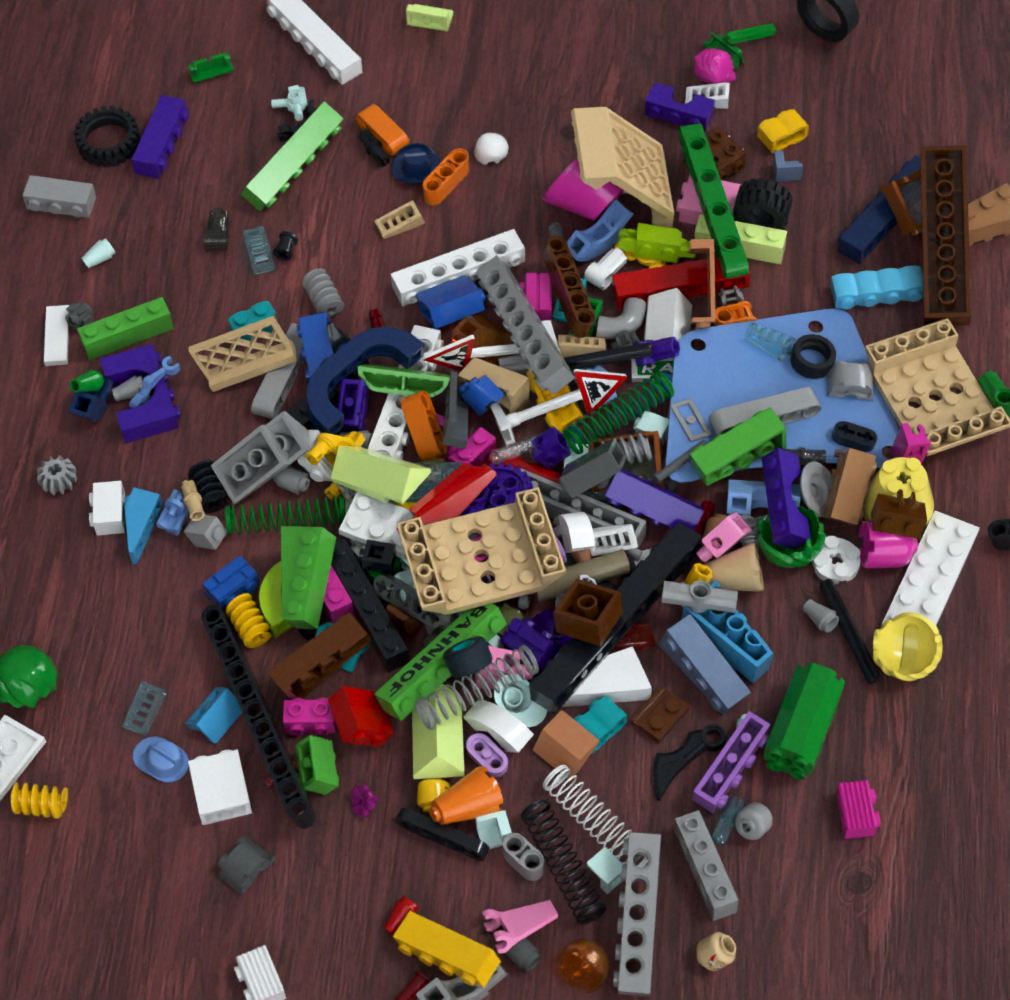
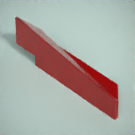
(453, 494)

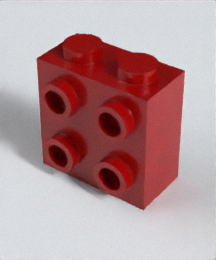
(360, 717)

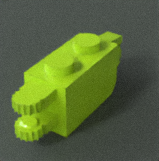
(654, 243)

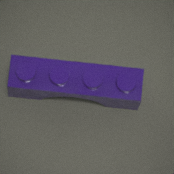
(787, 523)

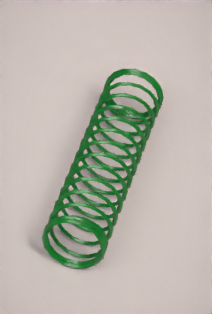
(579, 440)
(231, 519)

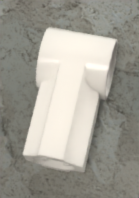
(601, 273)

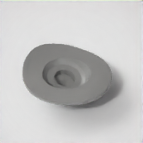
(814, 486)

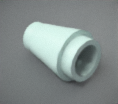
(98, 253)

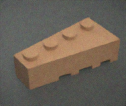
(990, 215)

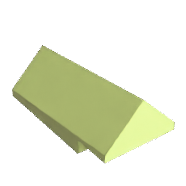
(377, 474)
(438, 750)

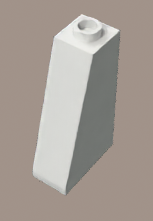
(617, 677)

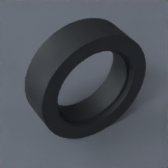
(824, 27)

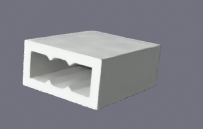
(219, 786)

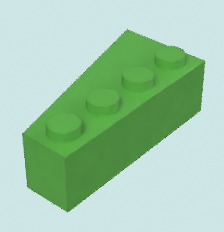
(739, 446)
(305, 573)

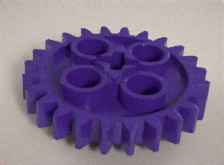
(501, 489)

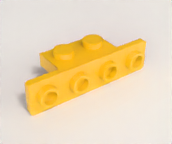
(561, 416)

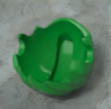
(787, 557)
(26, 676)

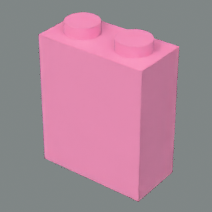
(689, 205)

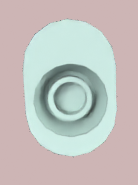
(518, 701)

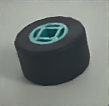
(467, 657)

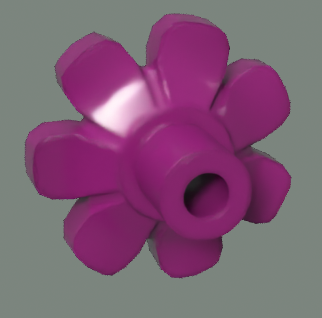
(363, 800)

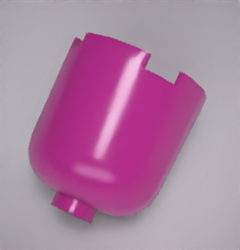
(884, 548)

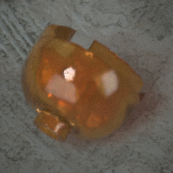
(583, 965)

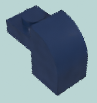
(91, 404)

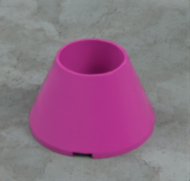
(578, 198)

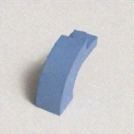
(602, 235)

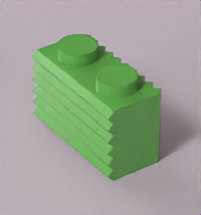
(317, 764)

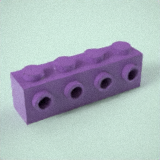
(731, 761)

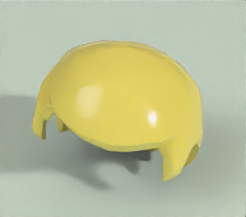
(907, 646)

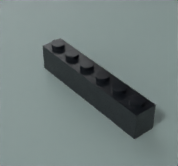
(369, 608)

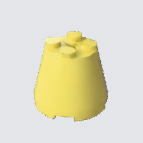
(900, 474)

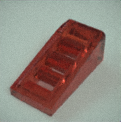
(639, 644)

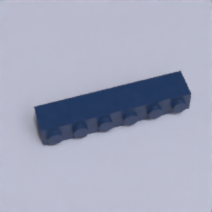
(874, 222)

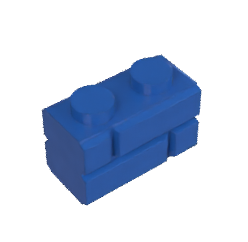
(231, 582)

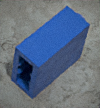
(450, 301)

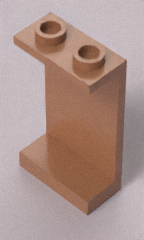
(705, 246)

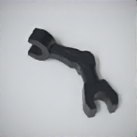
(286, 131)

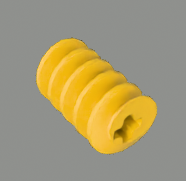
(248, 621)
(38, 802)

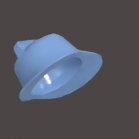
(161, 759)

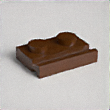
(660, 714)

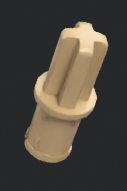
(192, 500)

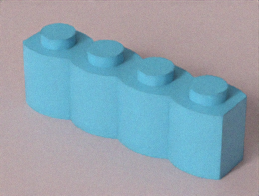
(876, 287)

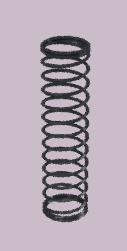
(588, 907)

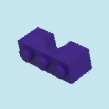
(661, 105)

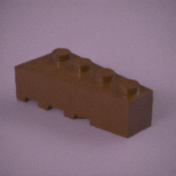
(320, 657)

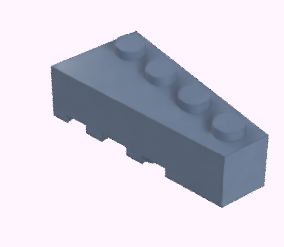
(704, 665)

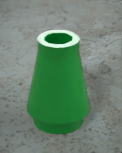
(87, 382)

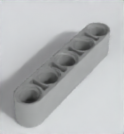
(278, 382)
(788, 406)

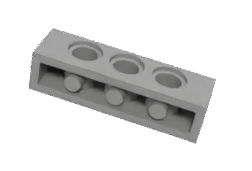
(706, 865)

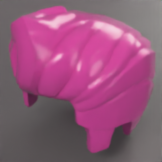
(714, 66)

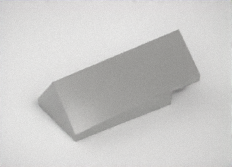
(261, 456)

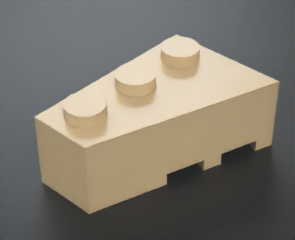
(510, 383)

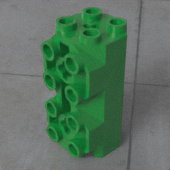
(804, 721)

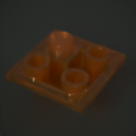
(485, 334)

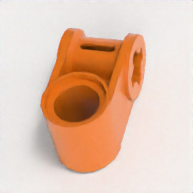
(734, 313)

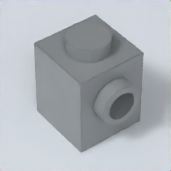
(206, 533)

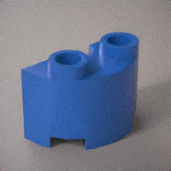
(480, 393)

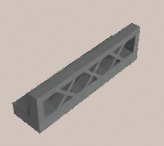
(454, 416)

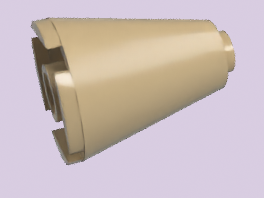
(738, 570)

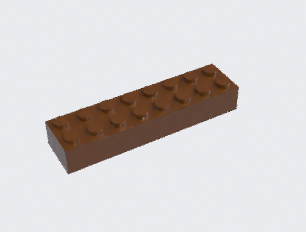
(945, 234)

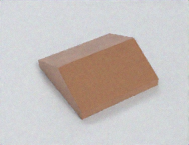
(565, 743)

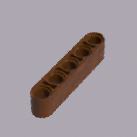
(568, 286)

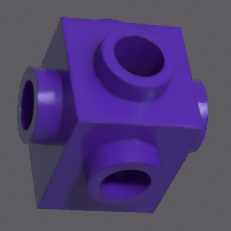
(550, 448)

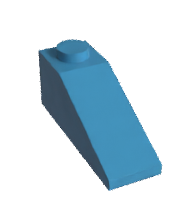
(141, 514)

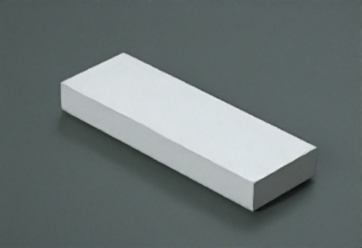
(56, 336)

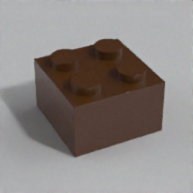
(588, 612)

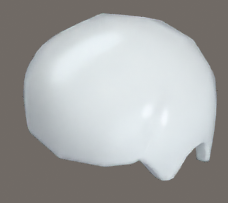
(491, 148)

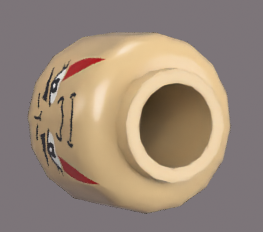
(716, 951)

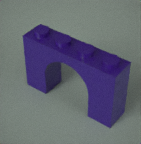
(158, 413)

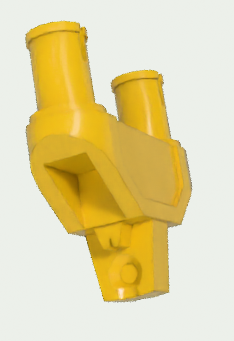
(328, 446)

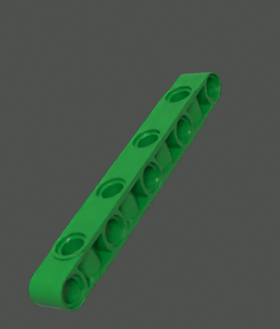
(713, 201)

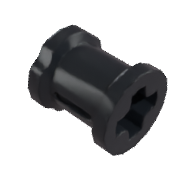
(285, 246)

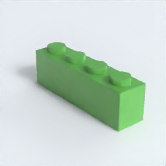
(125, 328)

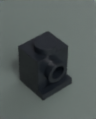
(378, 556)

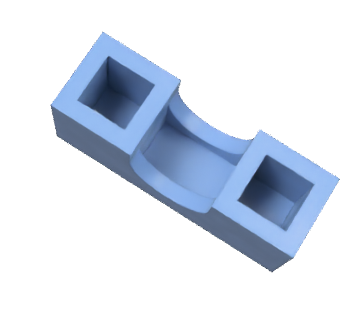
(747, 495)

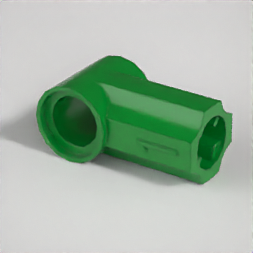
(995, 391)

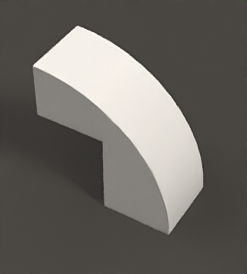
(501, 725)

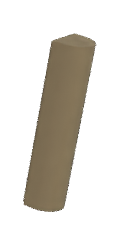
(599, 568)

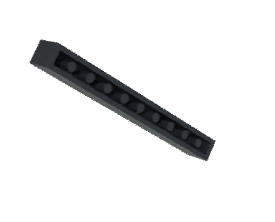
(638, 594)

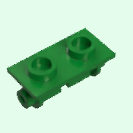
(718, 42)
(204, 69)

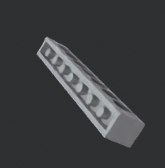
(525, 326)

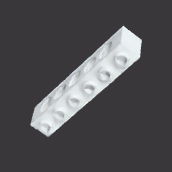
(456, 264)

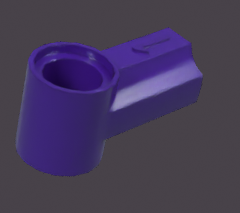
(662, 349)

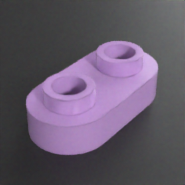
(488, 756)

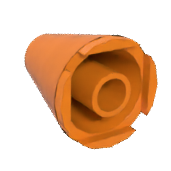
(468, 798)

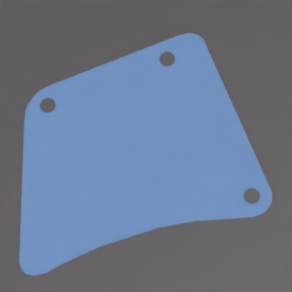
(739, 372)

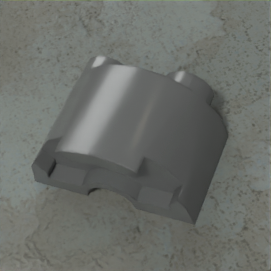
(244, 864)

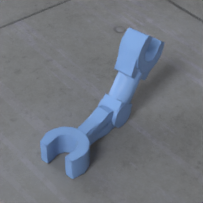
(150, 381)

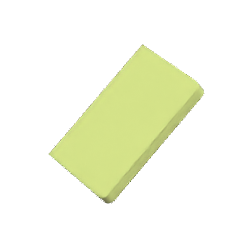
(429, 17)

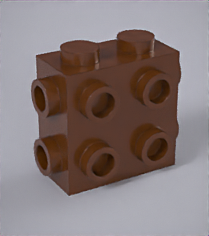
(726, 153)

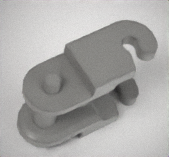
(738, 295)

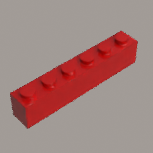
(687, 277)

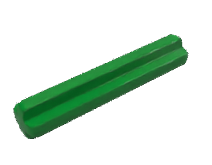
(749, 34)

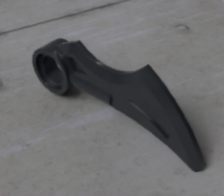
(670, 764)

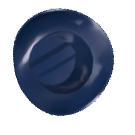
(414, 163)

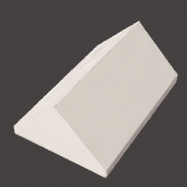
(667, 315)

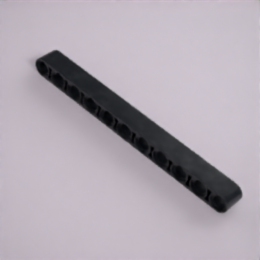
(227, 645)

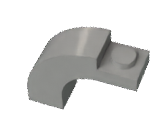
(458, 990)

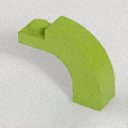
(271, 601)

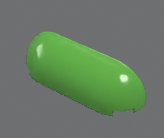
(402, 380)

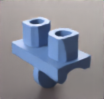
(173, 514)

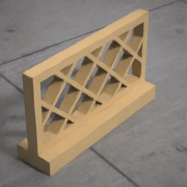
(248, 364)

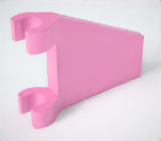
(518, 922)

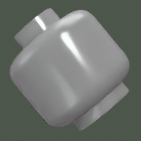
(753, 821)

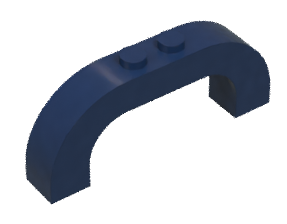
(368, 344)

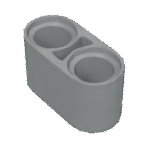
(522, 857)

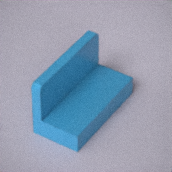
(215, 714)

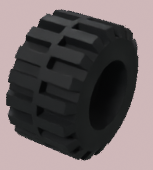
(763, 203)

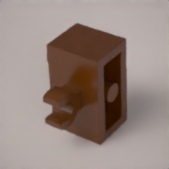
(899, 515)

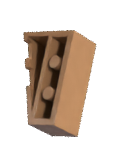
(850, 486)

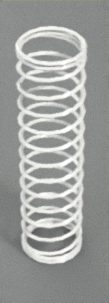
(558, 780)

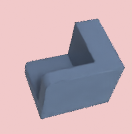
(786, 170)

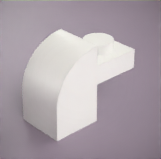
(575, 532)

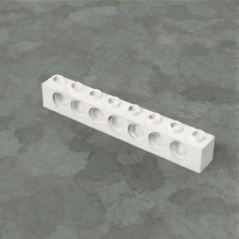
(392, 412)

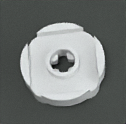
(840, 571)

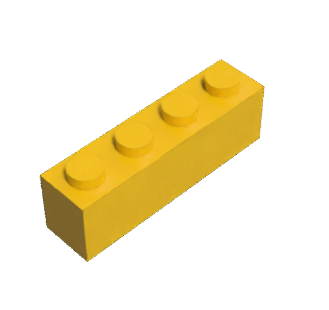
(446, 949)

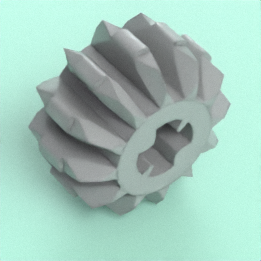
(56, 475)

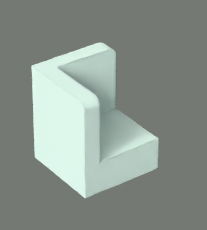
(493, 828)
(607, 868)

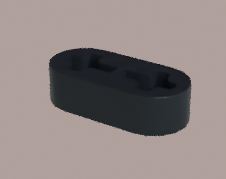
(854, 436)

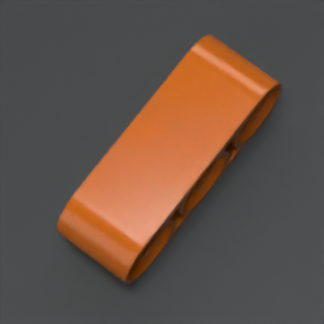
(382, 129)
(446, 177)
(423, 425)

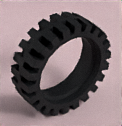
(103, 118)

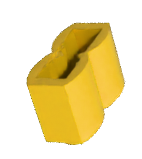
(783, 130)

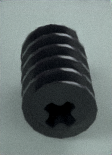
(208, 486)

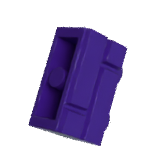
(353, 404)
(539, 642)

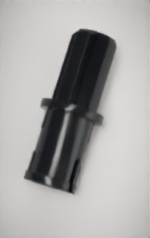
(374, 148)

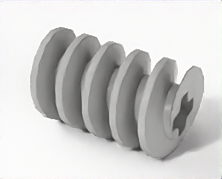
(322, 292)
(635, 448)

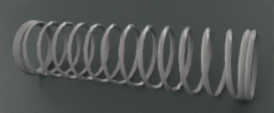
(419, 704)

